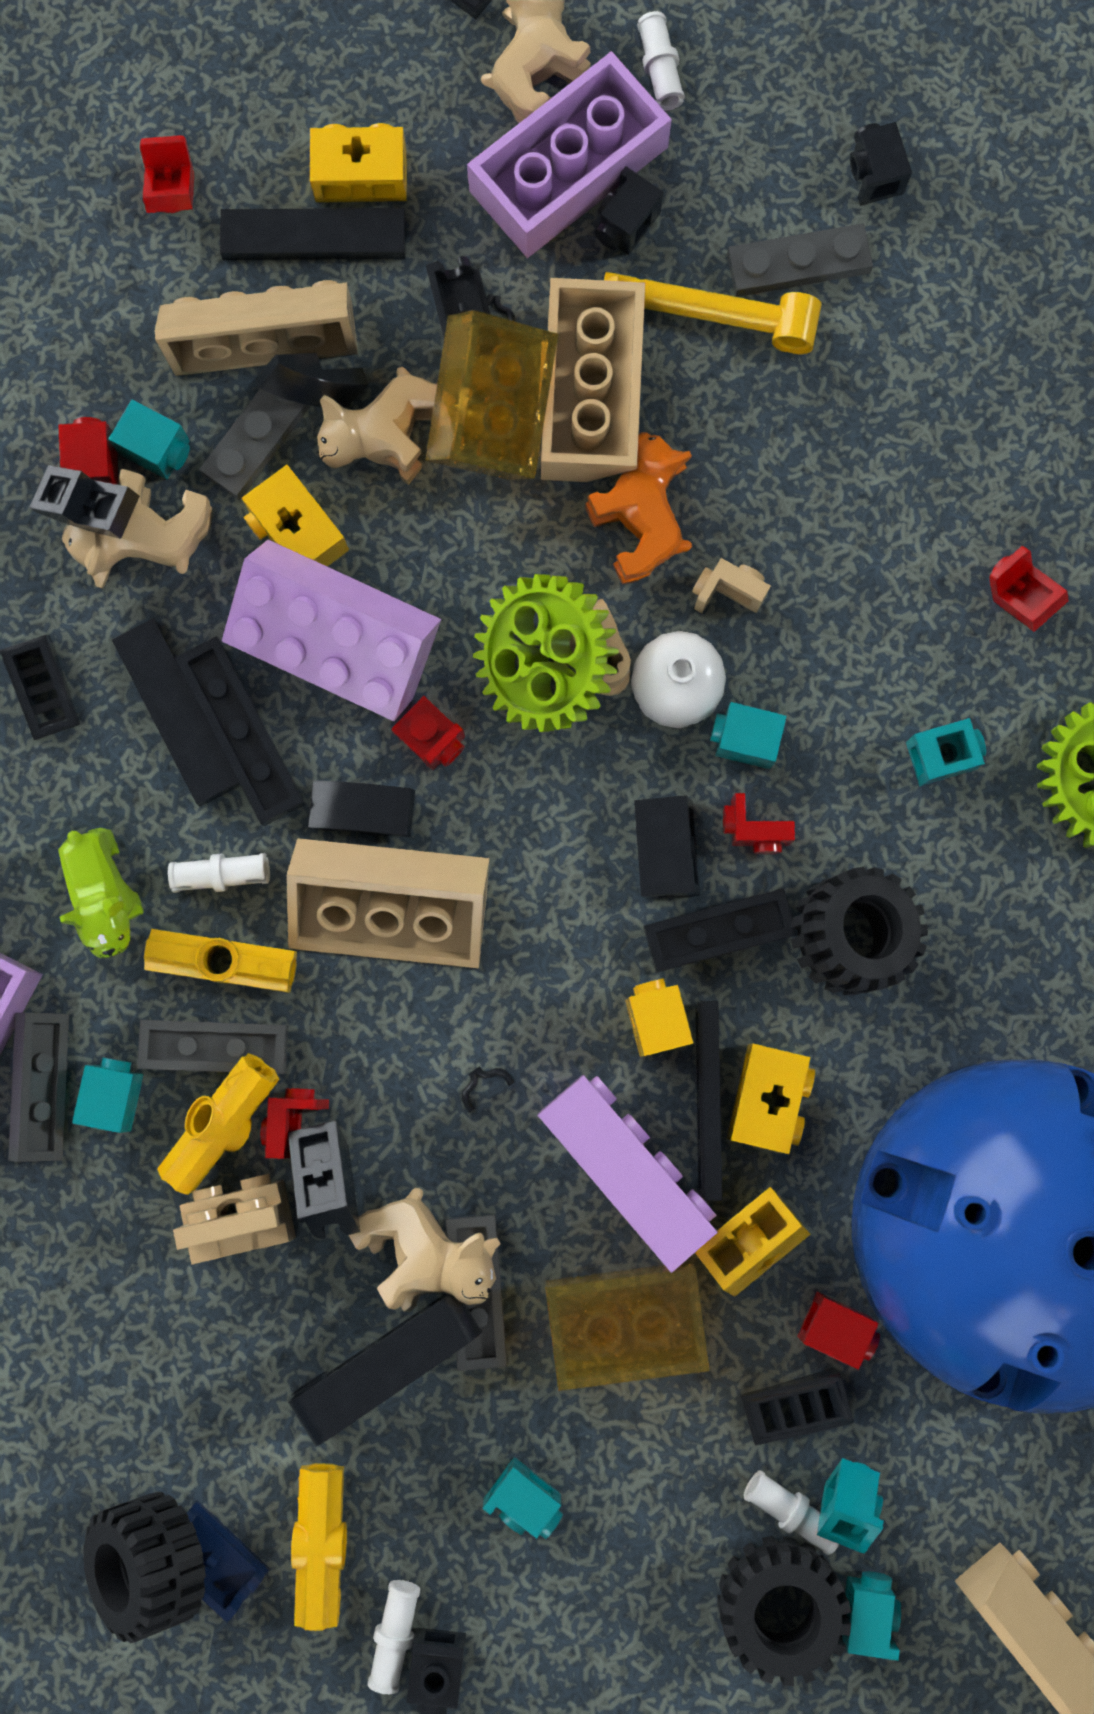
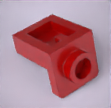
(430, 734)

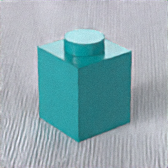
(150, 440)
(748, 735)
(108, 1096)

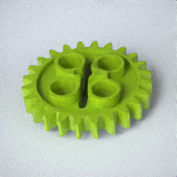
(561, 614)
(1067, 776)

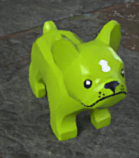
(97, 892)

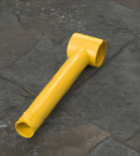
(790, 322)

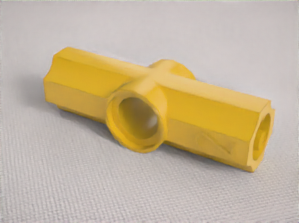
(191, 956)
(218, 1124)
(319, 1546)

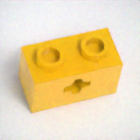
(338, 175)
(284, 500)
(658, 1018)
(750, 1118)
(752, 1242)

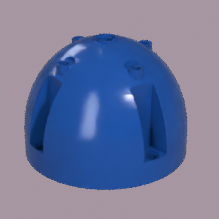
(997, 1288)

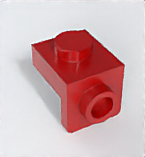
(167, 174)
(1025, 590)
(764, 836)
(284, 1116)

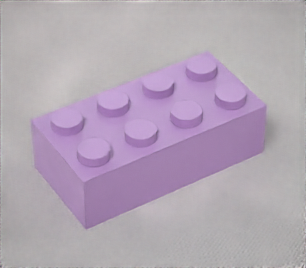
(568, 154)
(330, 629)
(627, 1173)

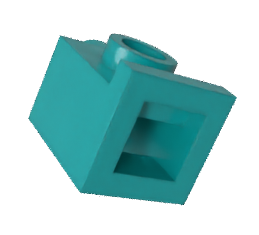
(960, 737)
(525, 1501)
(851, 1506)
(872, 1616)

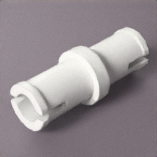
(660, 60)
(219, 872)
(788, 1508)
(393, 1637)

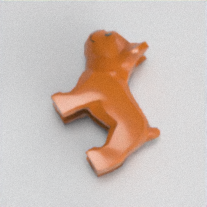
(643, 508)

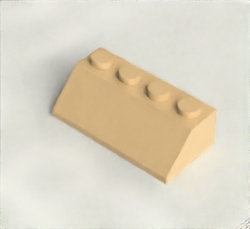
(255, 327)
(594, 379)
(386, 903)
(1033, 1628)

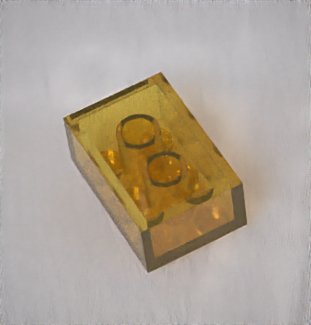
(491, 396)
(626, 1326)

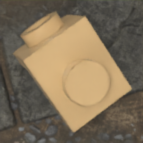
(738, 583)

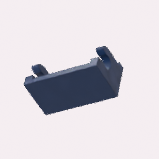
(229, 1564)

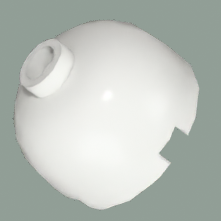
(678, 679)

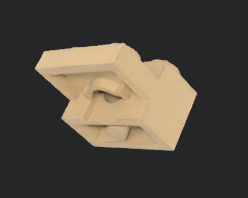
(260, 1220)

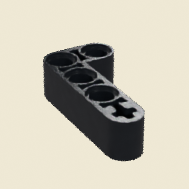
(383, 1368)

